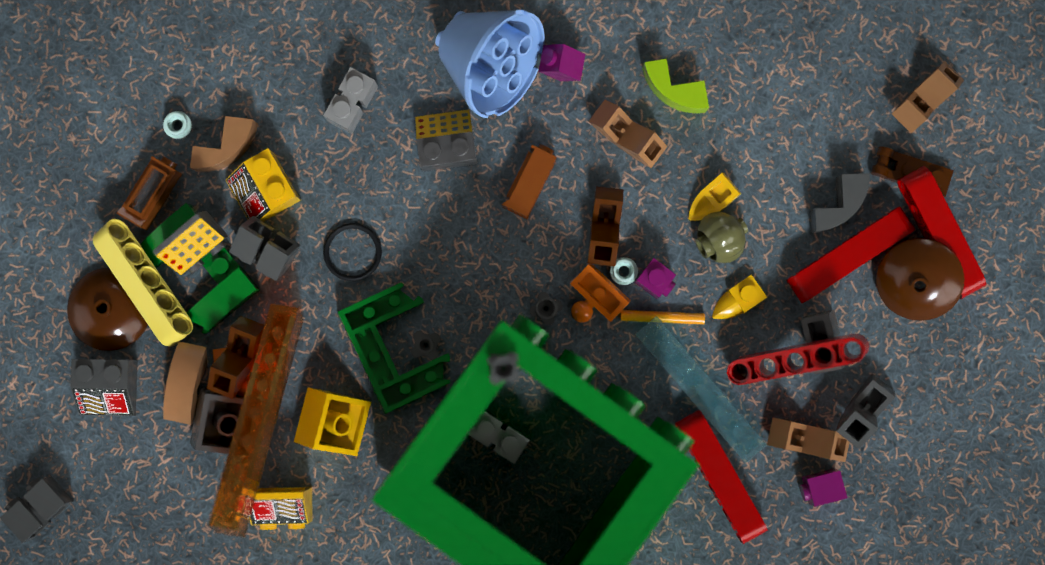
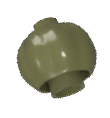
(721, 237)

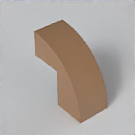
(927, 96)
(627, 135)
(236, 140)
(183, 381)
(808, 440)

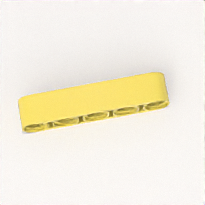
(142, 282)

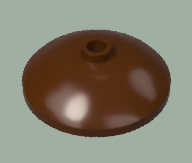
(920, 261)
(109, 330)

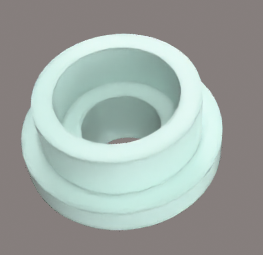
(169, 121)
(633, 271)

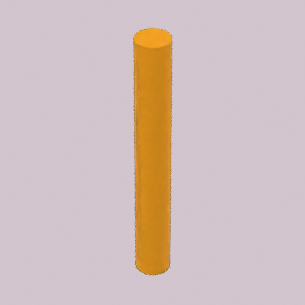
(665, 317)

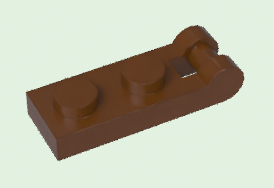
(907, 164)

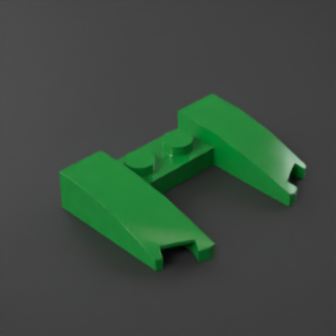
(233, 282)
(360, 326)

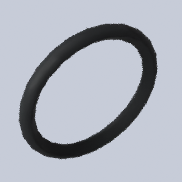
(352, 226)

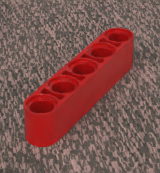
(939, 224)
(851, 254)
(809, 353)
(722, 478)

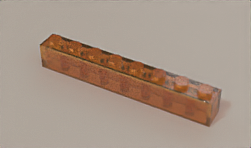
(256, 421)

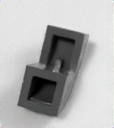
(850, 193)
(861, 414)

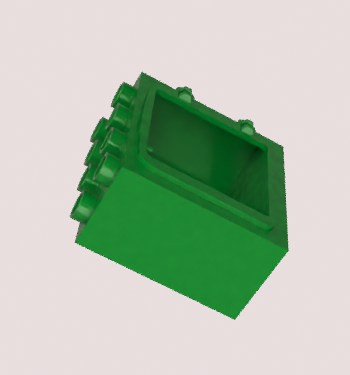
(623, 517)

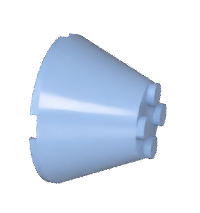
(492, 57)

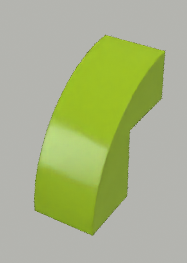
(682, 97)

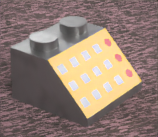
(445, 140)
(192, 243)

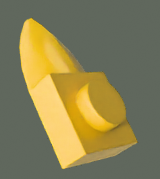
(713, 197)
(739, 299)

